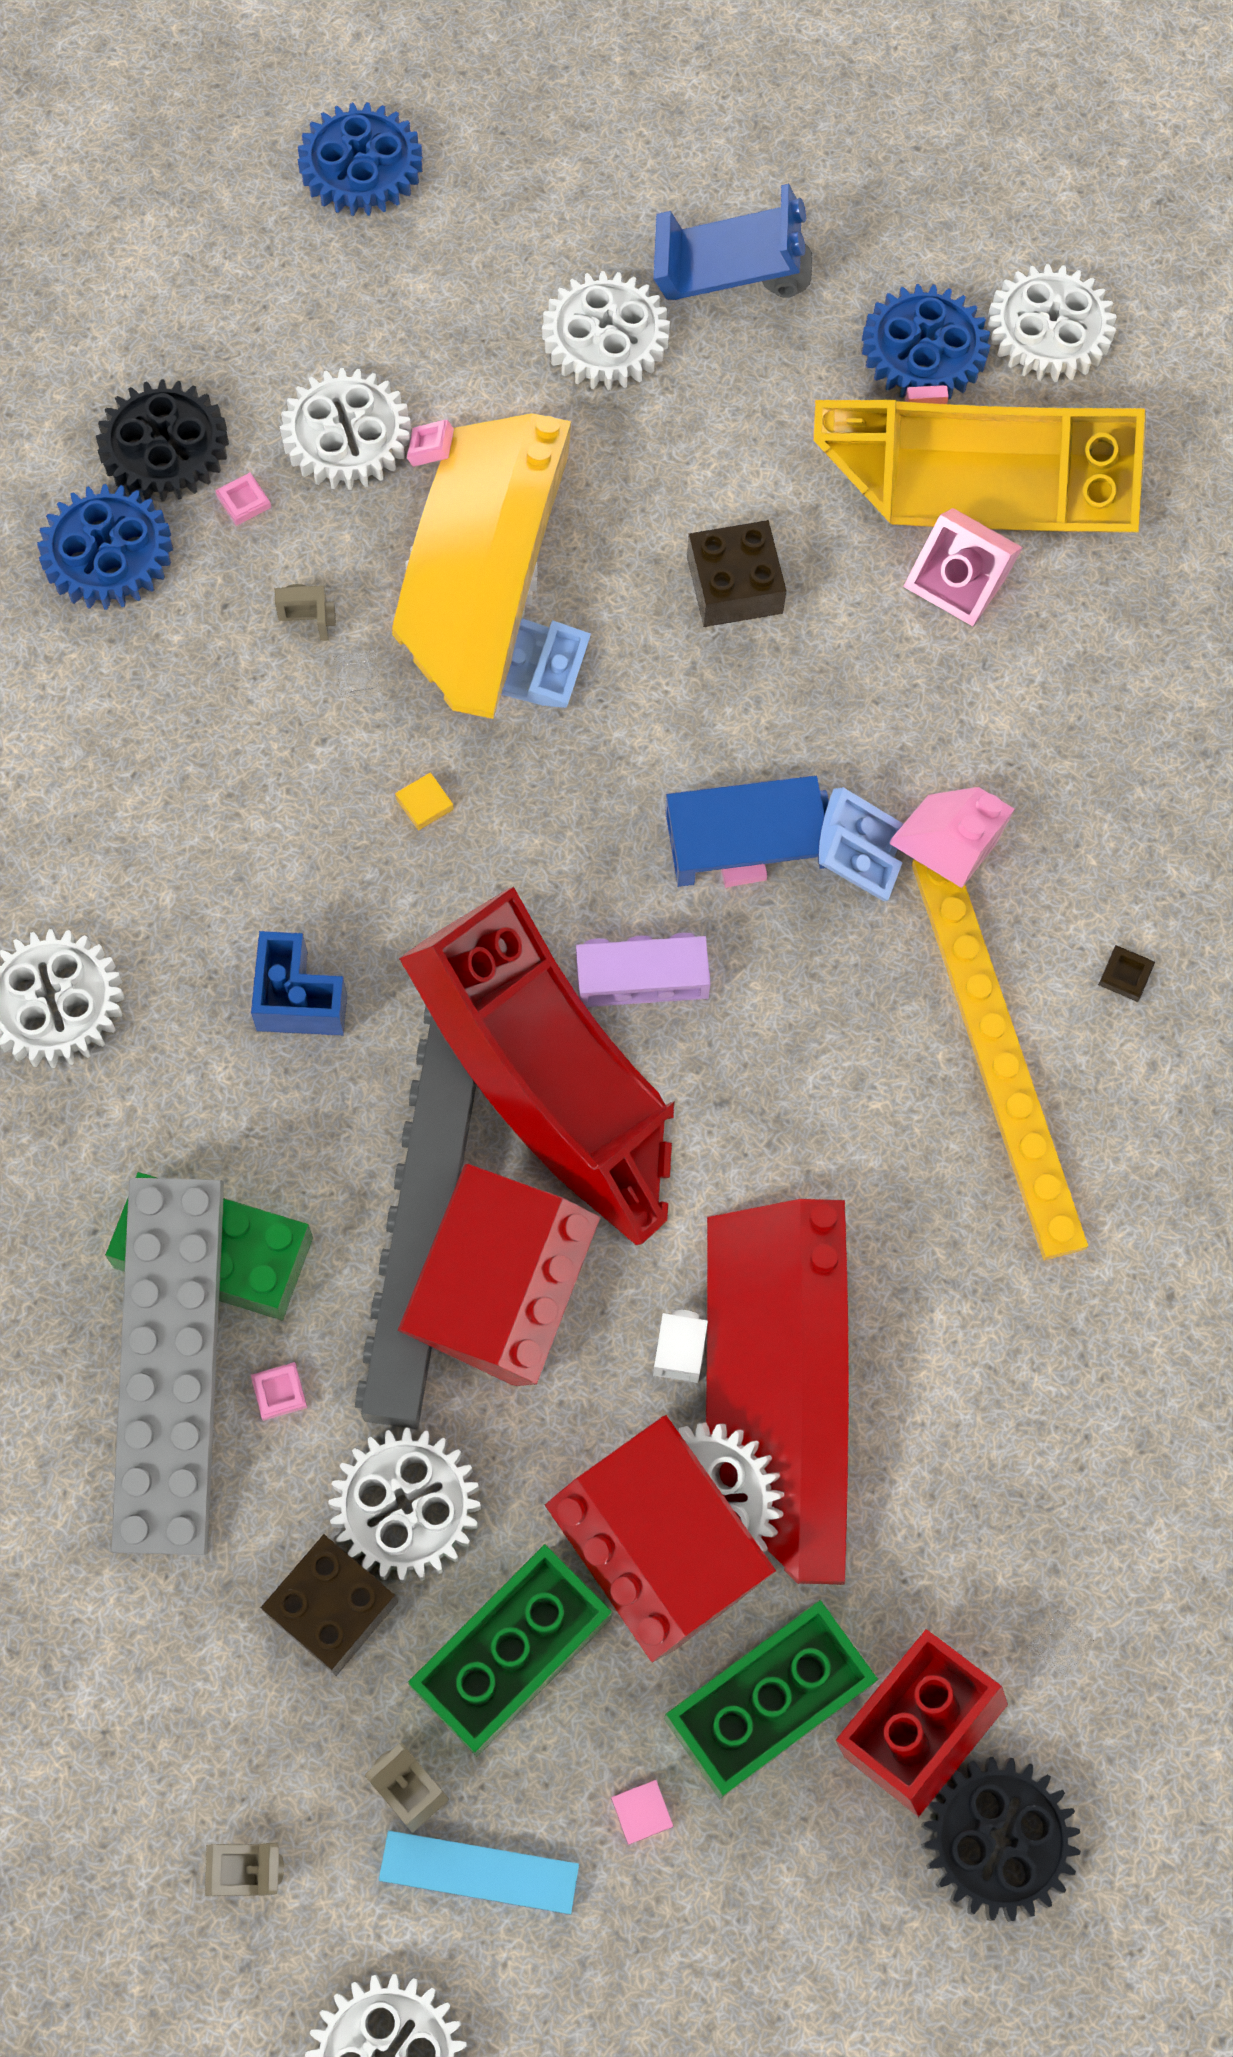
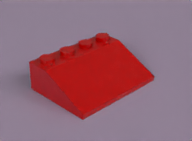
(499, 1275)
(659, 1538)

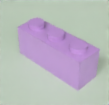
(642, 970)

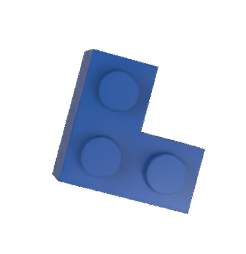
(289, 998)

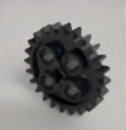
(185, 419)
(1041, 1858)

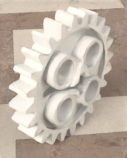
(1052, 312)
(605, 330)
(380, 418)
(90, 986)
(752, 1478)
(425, 1541)
(349, 2027)

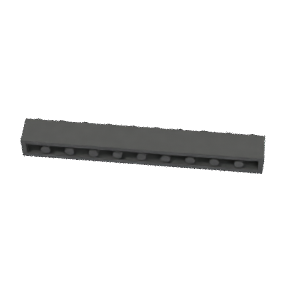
(426, 1183)

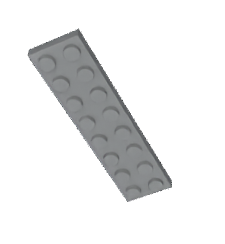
(168, 1366)

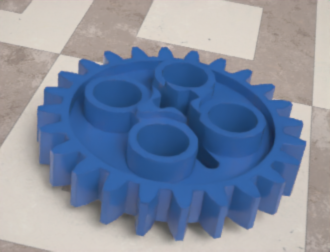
(360, 159)
(948, 326)
(105, 546)

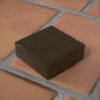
(1126, 973)

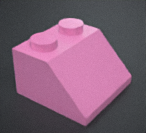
(962, 566)
(954, 831)

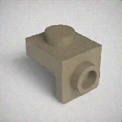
(306, 603)
(406, 1787)
(243, 1869)

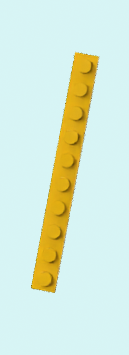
(1002, 1065)

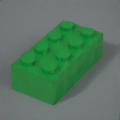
(258, 1256)
(510, 1650)
(770, 1699)

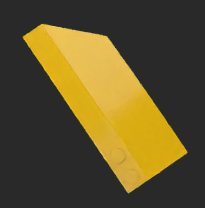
(990, 462)
(479, 555)

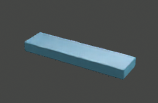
(479, 1872)

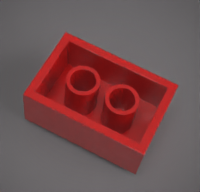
(922, 1722)

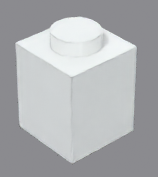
(680, 1346)

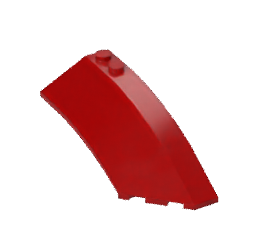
(546, 1061)
(784, 1368)

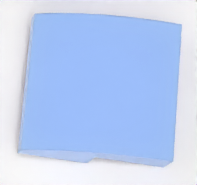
(545, 663)
(857, 843)

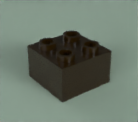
(736, 573)
(329, 1604)

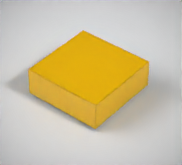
(424, 801)

